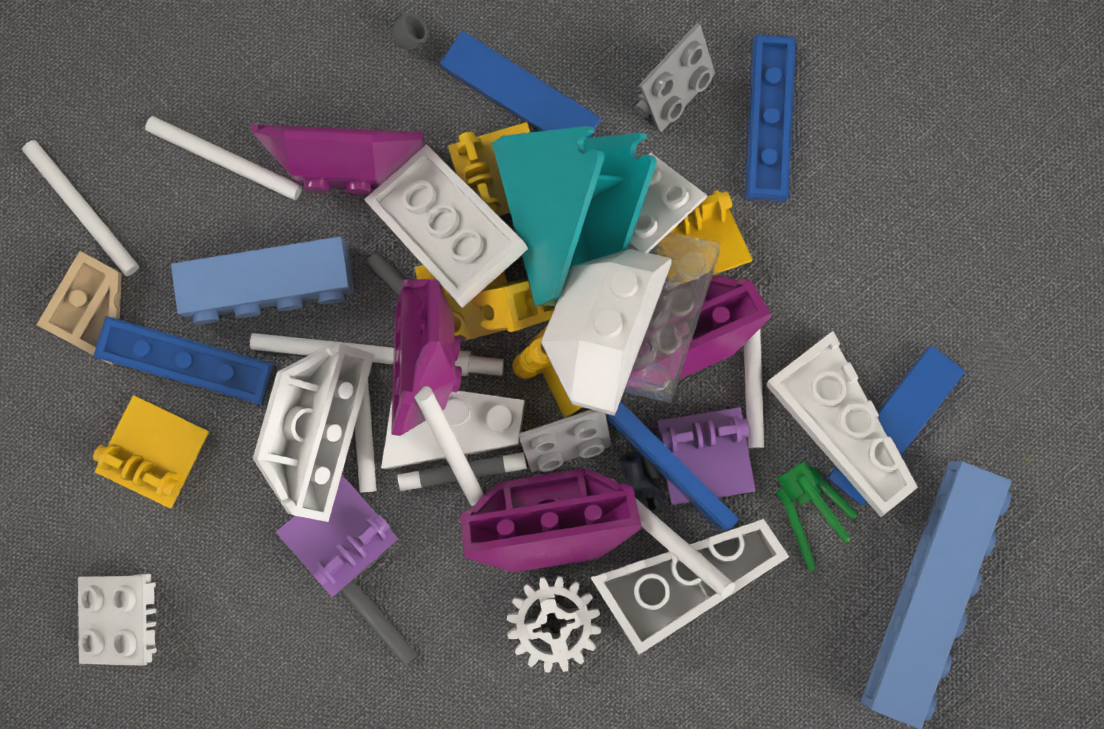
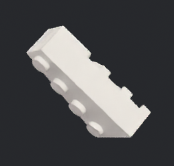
(664, 594)

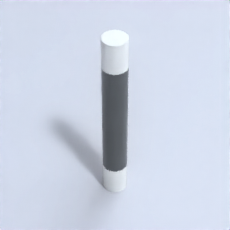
(445, 474)

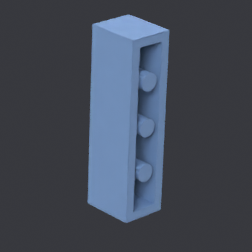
(263, 279)

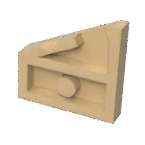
(82, 302)

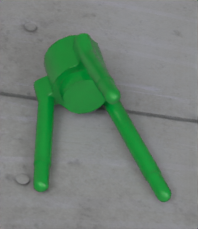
(806, 484)

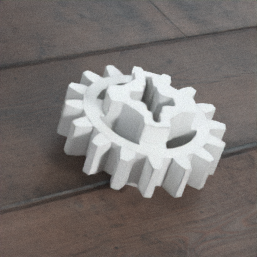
(574, 618)

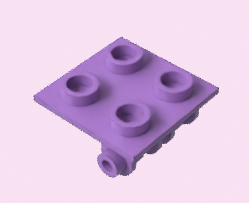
(712, 449)
(344, 545)

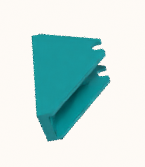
(571, 199)

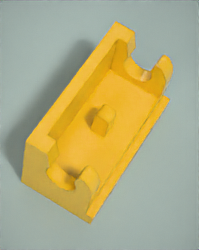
(512, 306)

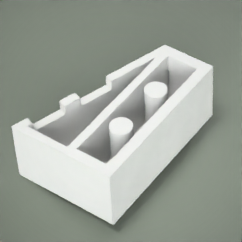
(476, 420)

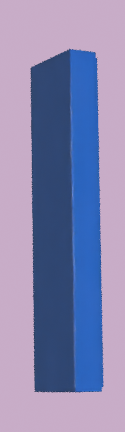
(513, 87)
(770, 118)
(183, 360)
(910, 406)
(672, 468)

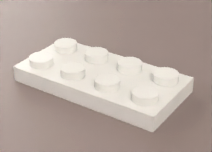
(446, 225)

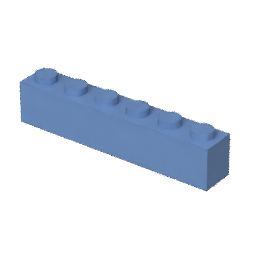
(936, 594)

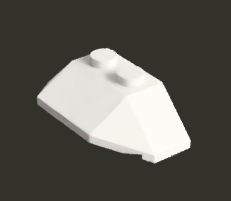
(603, 324)
(312, 427)

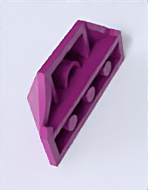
(339, 156)
(726, 322)
(422, 351)
(549, 520)

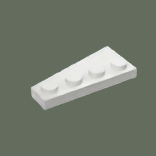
(834, 411)

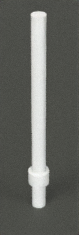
(384, 355)

